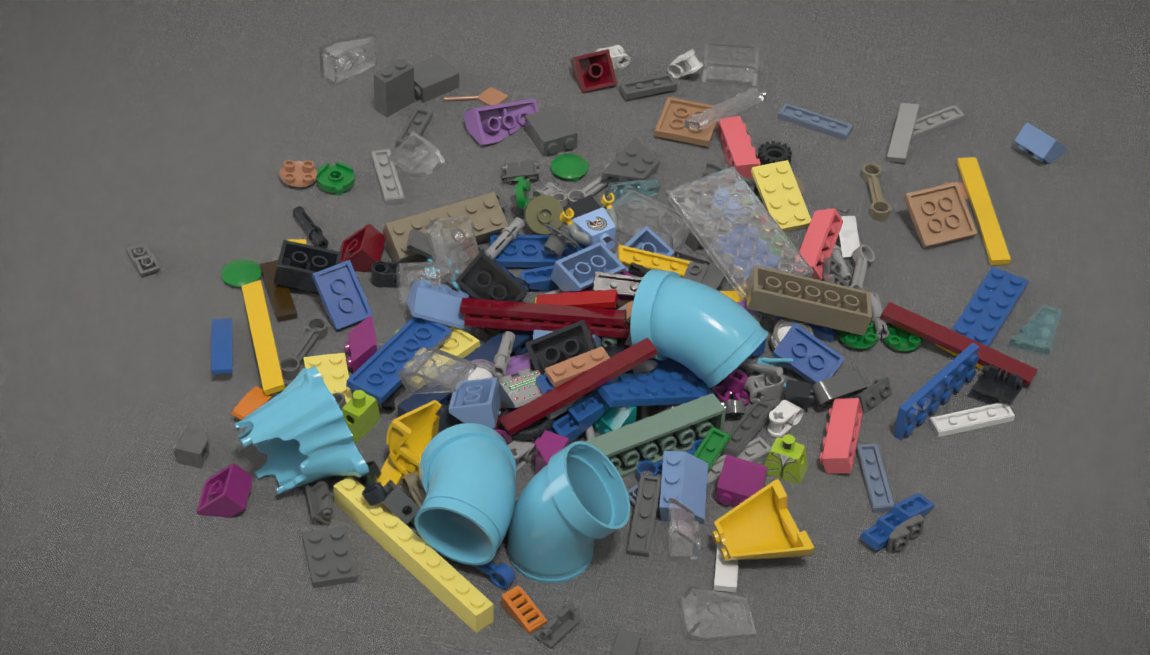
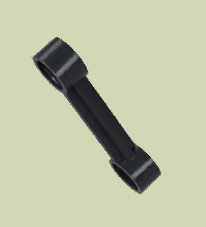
(374, 490)

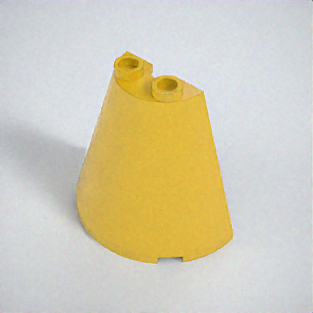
(410, 436)
(761, 528)

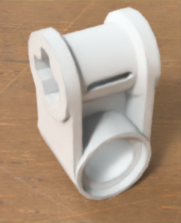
(617, 56)
(684, 65)
(783, 418)

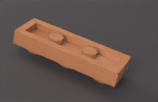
(575, 366)

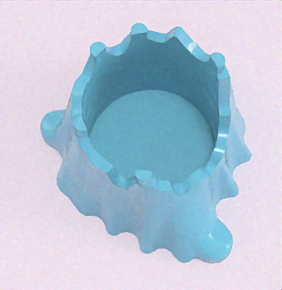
(302, 435)

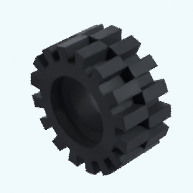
(770, 150)

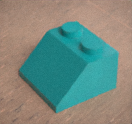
(615, 418)

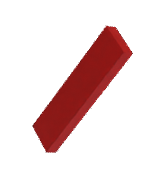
(590, 299)

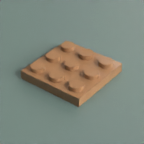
(672, 122)
(940, 215)

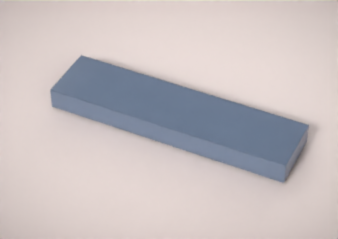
(815, 121)
(875, 478)

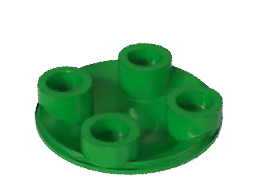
(569, 167)
(241, 272)
(901, 339)
(859, 341)

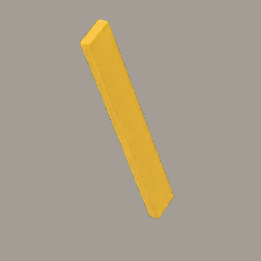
(983, 211)
(263, 338)

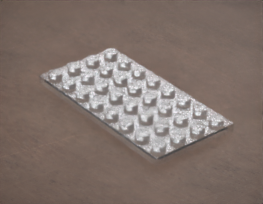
(735, 228)

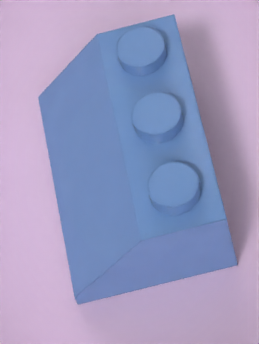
(648, 241)
(578, 269)
(437, 303)
(477, 402)
(685, 481)

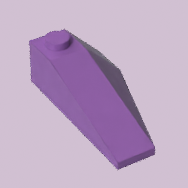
(498, 121)

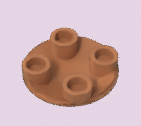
(298, 173)

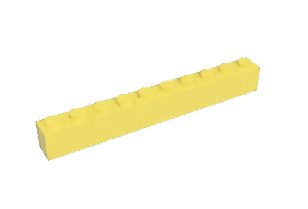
(415, 555)

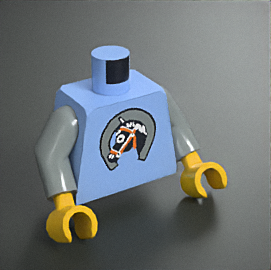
(594, 226)

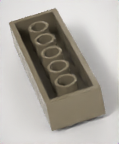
(483, 210)
(808, 300)

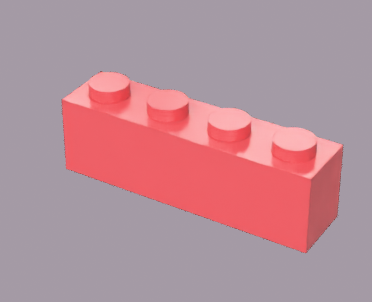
(737, 145)
(820, 239)
(841, 436)

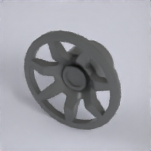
(558, 243)

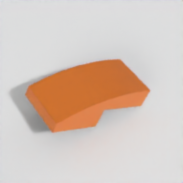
(251, 401)

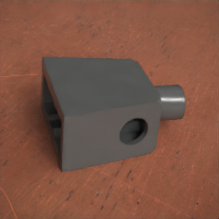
(397, 500)

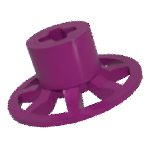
(734, 385)

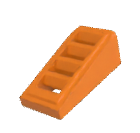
(517, 597)

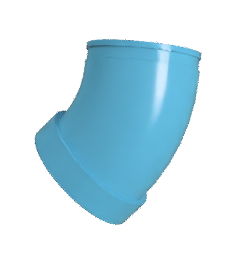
(693, 325)
(468, 492)
(564, 512)

